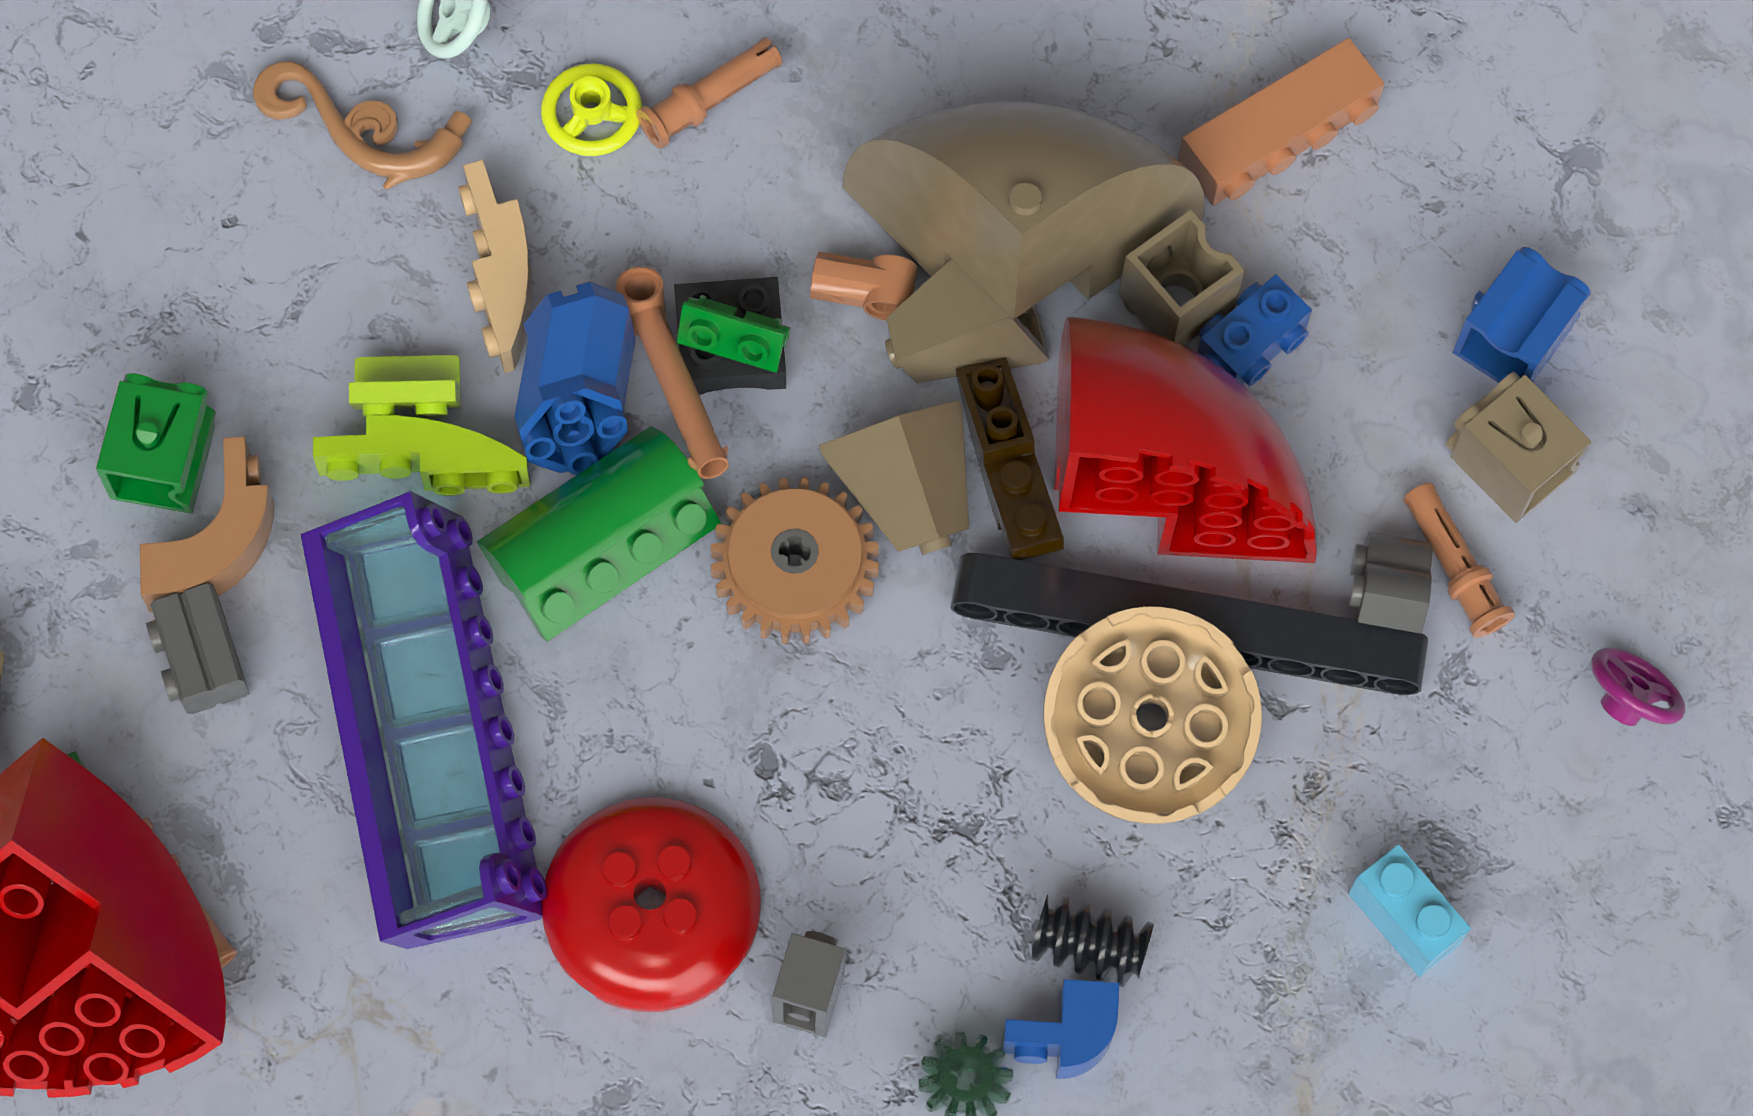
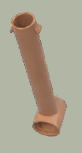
(646, 303)

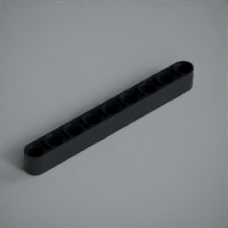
(1264, 634)

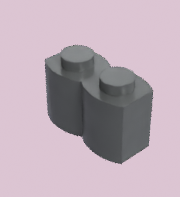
(1391, 582)

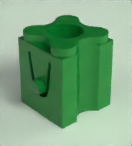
(156, 443)

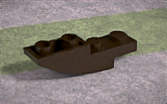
(1008, 460)

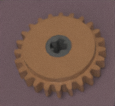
(789, 597)

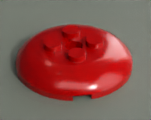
(662, 954)

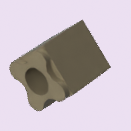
(1191, 264)
(1517, 445)

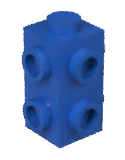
(1256, 331)

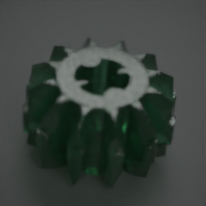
(944, 1082)

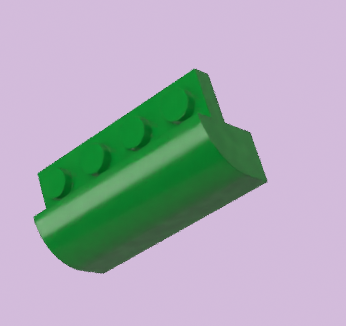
(600, 531)

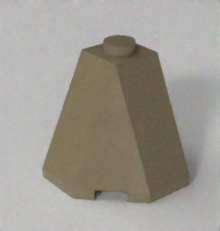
(959, 325)
(908, 475)

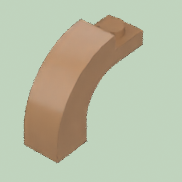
(227, 546)

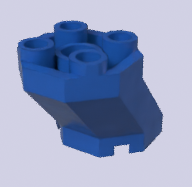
(575, 378)

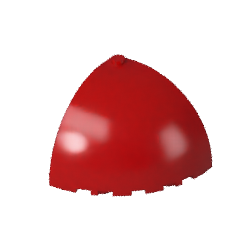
(1178, 441)
(97, 938)

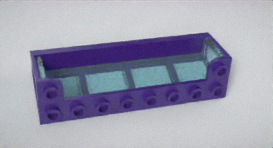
(422, 723)

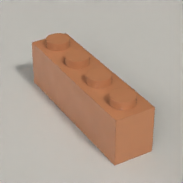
(1282, 122)

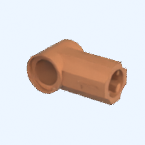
(874, 284)

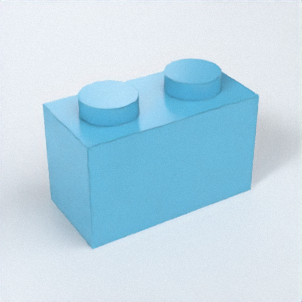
(1409, 910)

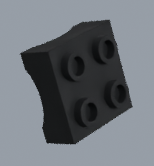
(716, 372)

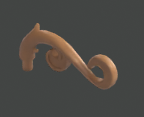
(374, 115)

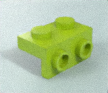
(406, 382)

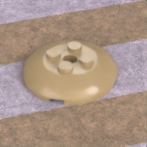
(1164, 661)

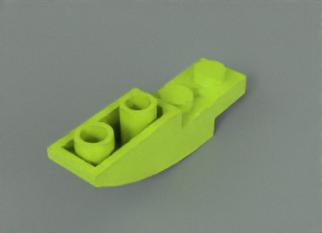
(442, 452)

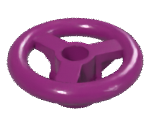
(1633, 688)

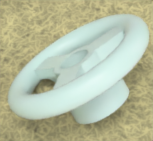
(456, 16)

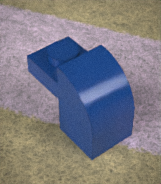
(1080, 1038)

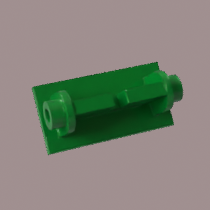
(717, 330)

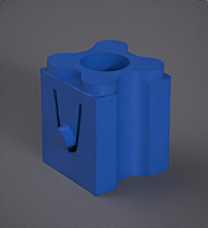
(1521, 318)

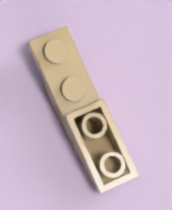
(503, 269)

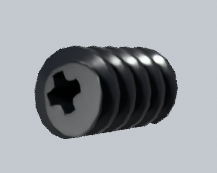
(1091, 940)

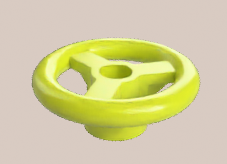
(586, 88)

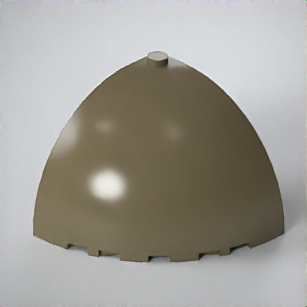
(1020, 195)

